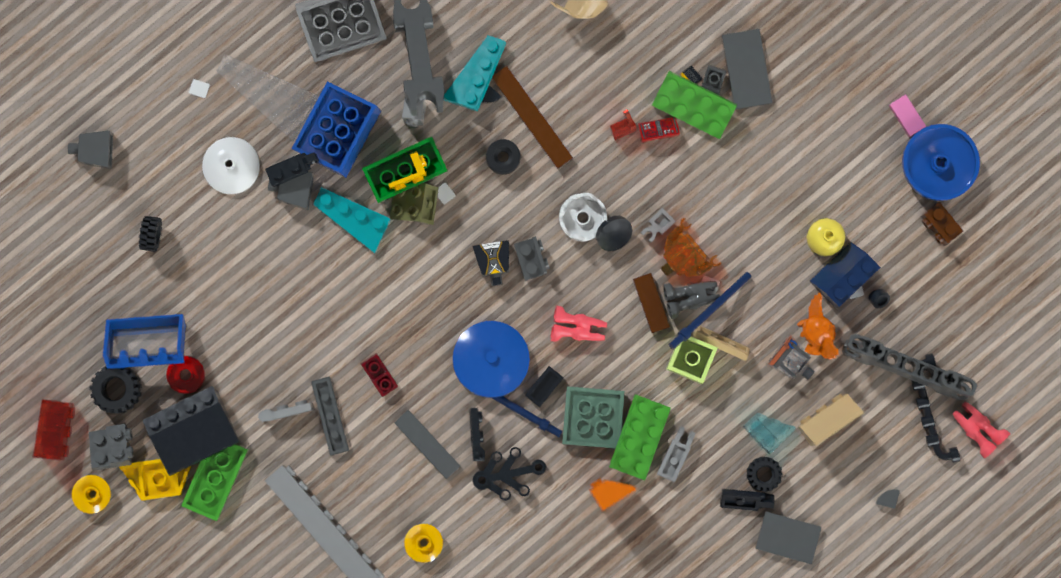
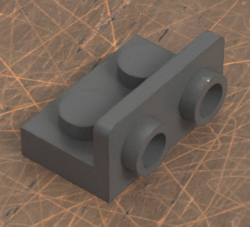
(531, 258)

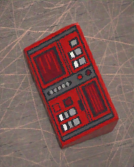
(659, 129)

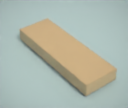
(721, 342)

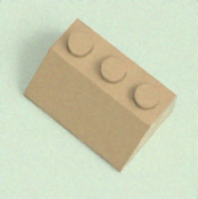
(829, 419)

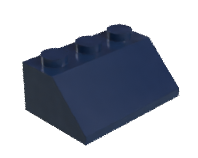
(844, 274)

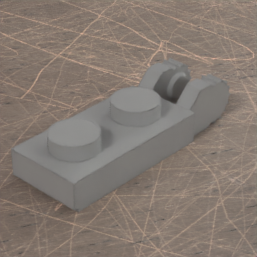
(284, 411)
(675, 456)

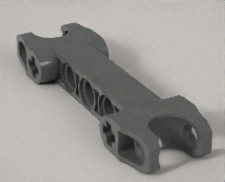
(422, 85)
(942, 381)

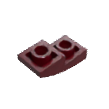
(379, 375)

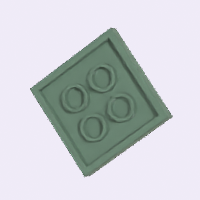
(593, 417)

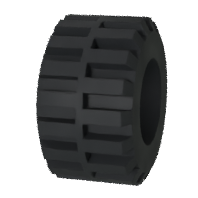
(127, 401)

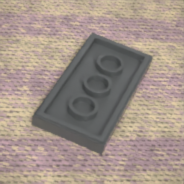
(747, 69)

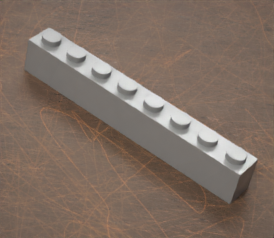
(320, 524)

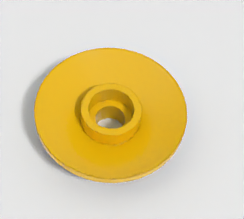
(82, 498)
(416, 550)

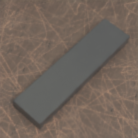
(330, 416)
(427, 444)

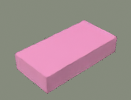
(907, 115)

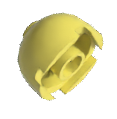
(826, 237)

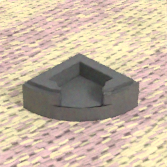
(888, 498)

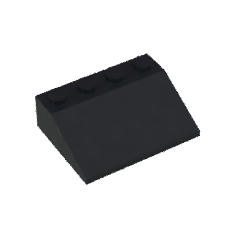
(191, 430)

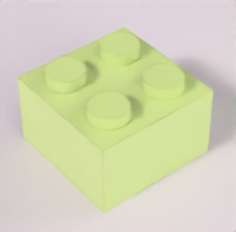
(692, 359)

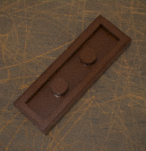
(651, 303)

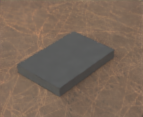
(788, 537)

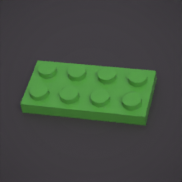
(694, 104)
(639, 437)
(214, 482)

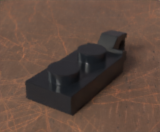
(290, 168)
(475, 417)
(746, 500)

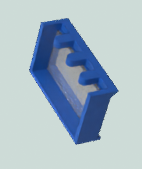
(144, 341)

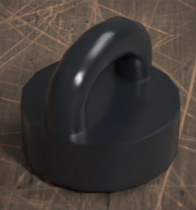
(879, 298)

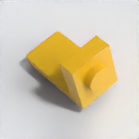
(419, 163)

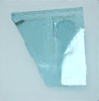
(767, 431)

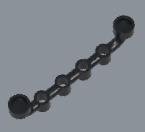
(928, 420)

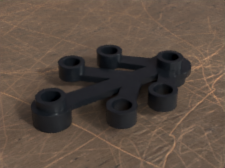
(505, 474)

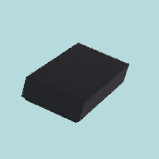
(544, 386)

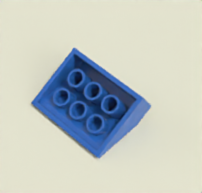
(337, 128)

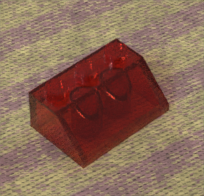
(53, 430)

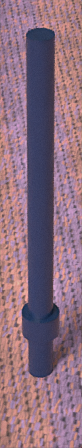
(685, 333)
(543, 423)

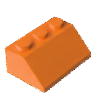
(609, 492)

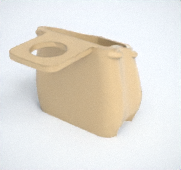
(583, 8)

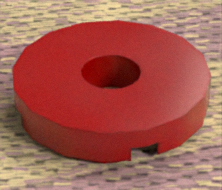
(193, 383)

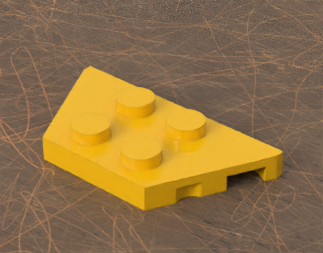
(153, 481)

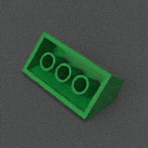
(400, 166)

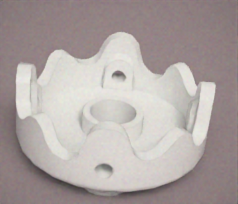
(578, 204)

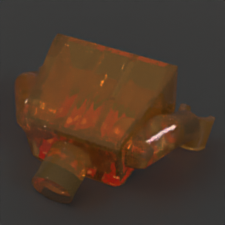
(684, 254)

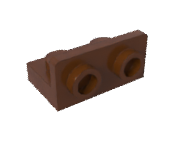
(941, 224)

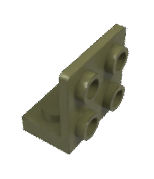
(415, 204)

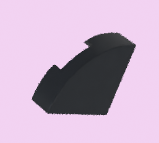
(491, 95)

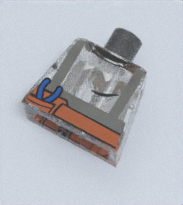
(791, 359)

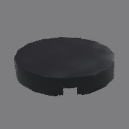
(614, 233)

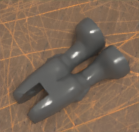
(696, 294)

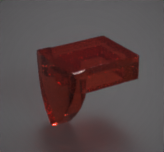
(623, 127)

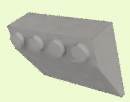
(339, 25)

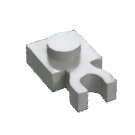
(659, 223)

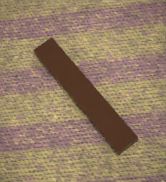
(532, 117)

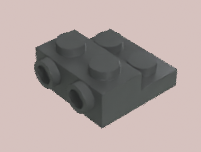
(111, 447)

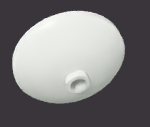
(241, 173)

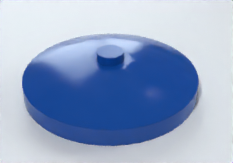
(940, 162)
(491, 359)

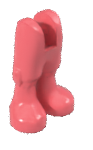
(581, 331)
(980, 422)

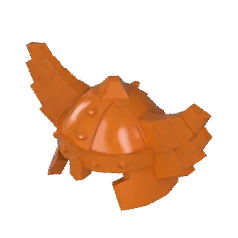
(819, 331)

